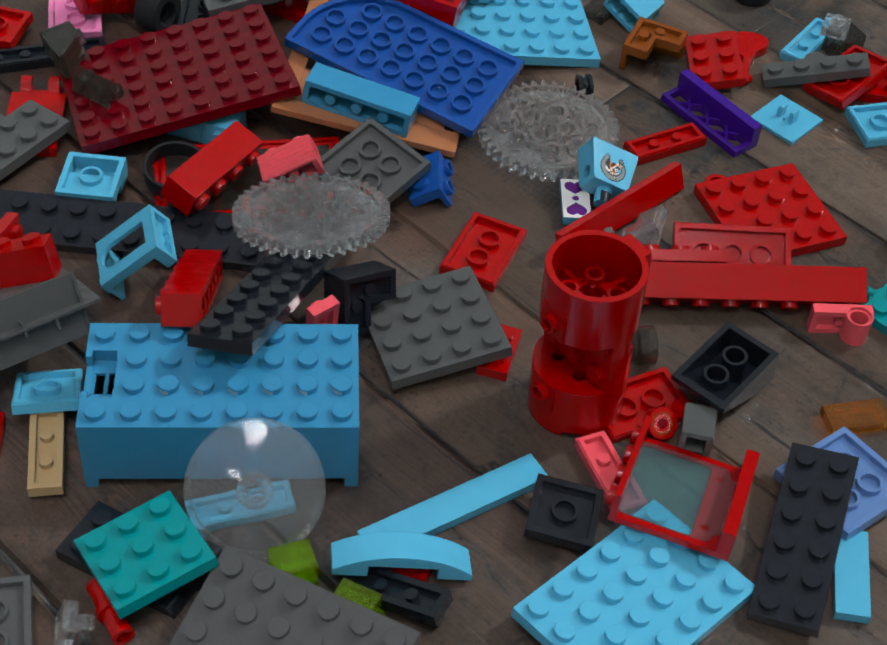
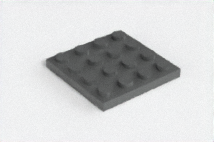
(436, 329)

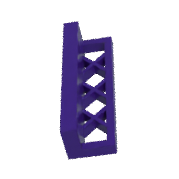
(717, 111)

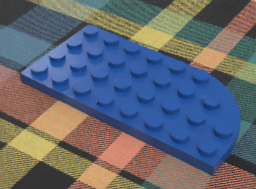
(411, 52)

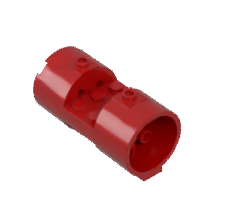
(588, 318)

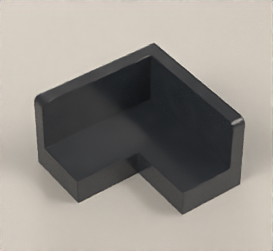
(358, 288)

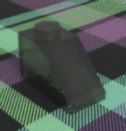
(64, 47)

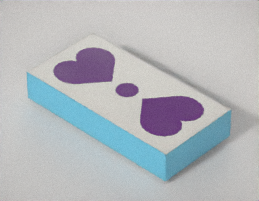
(573, 201)

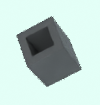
(697, 428)

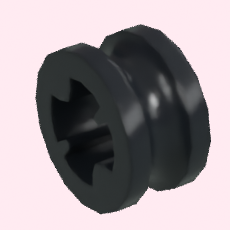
(584, 83)

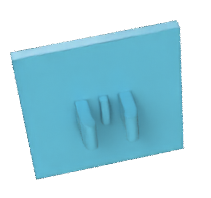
(786, 119)

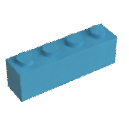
(360, 99)

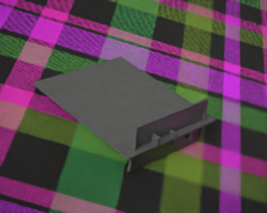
(42, 316)

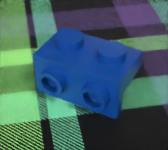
(435, 183)

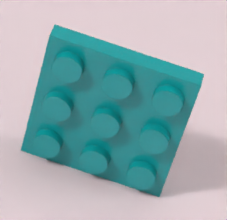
(145, 554)

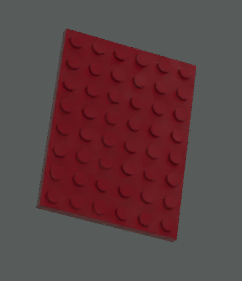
(183, 78)

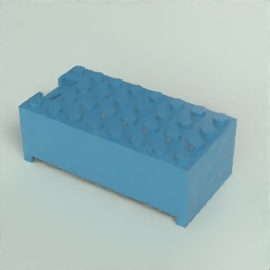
(178, 394)

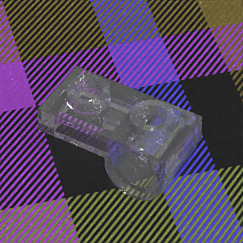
(648, 226)

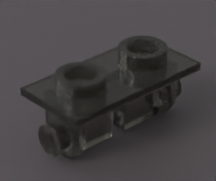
(95, 87)

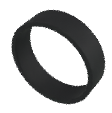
(160, 151)

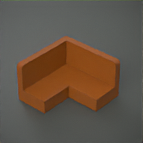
(655, 36)

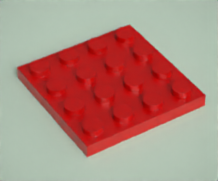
(773, 199)

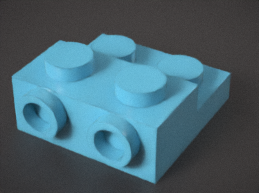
(92, 176)

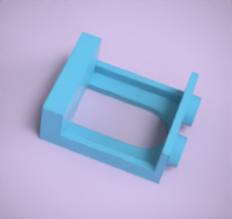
(157, 245)

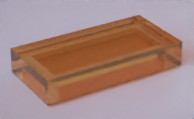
(855, 415)

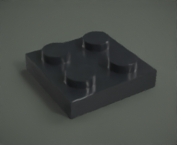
(563, 513)

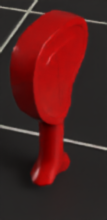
(750, 46)

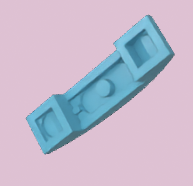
(400, 550)

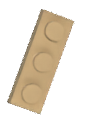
(46, 454)

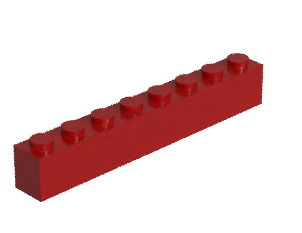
(754, 285)

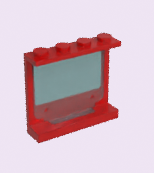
(680, 494)

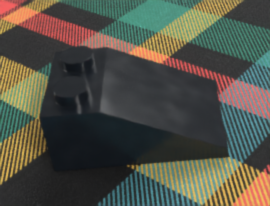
(728, 368)

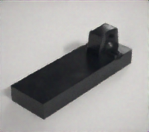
(407, 595)

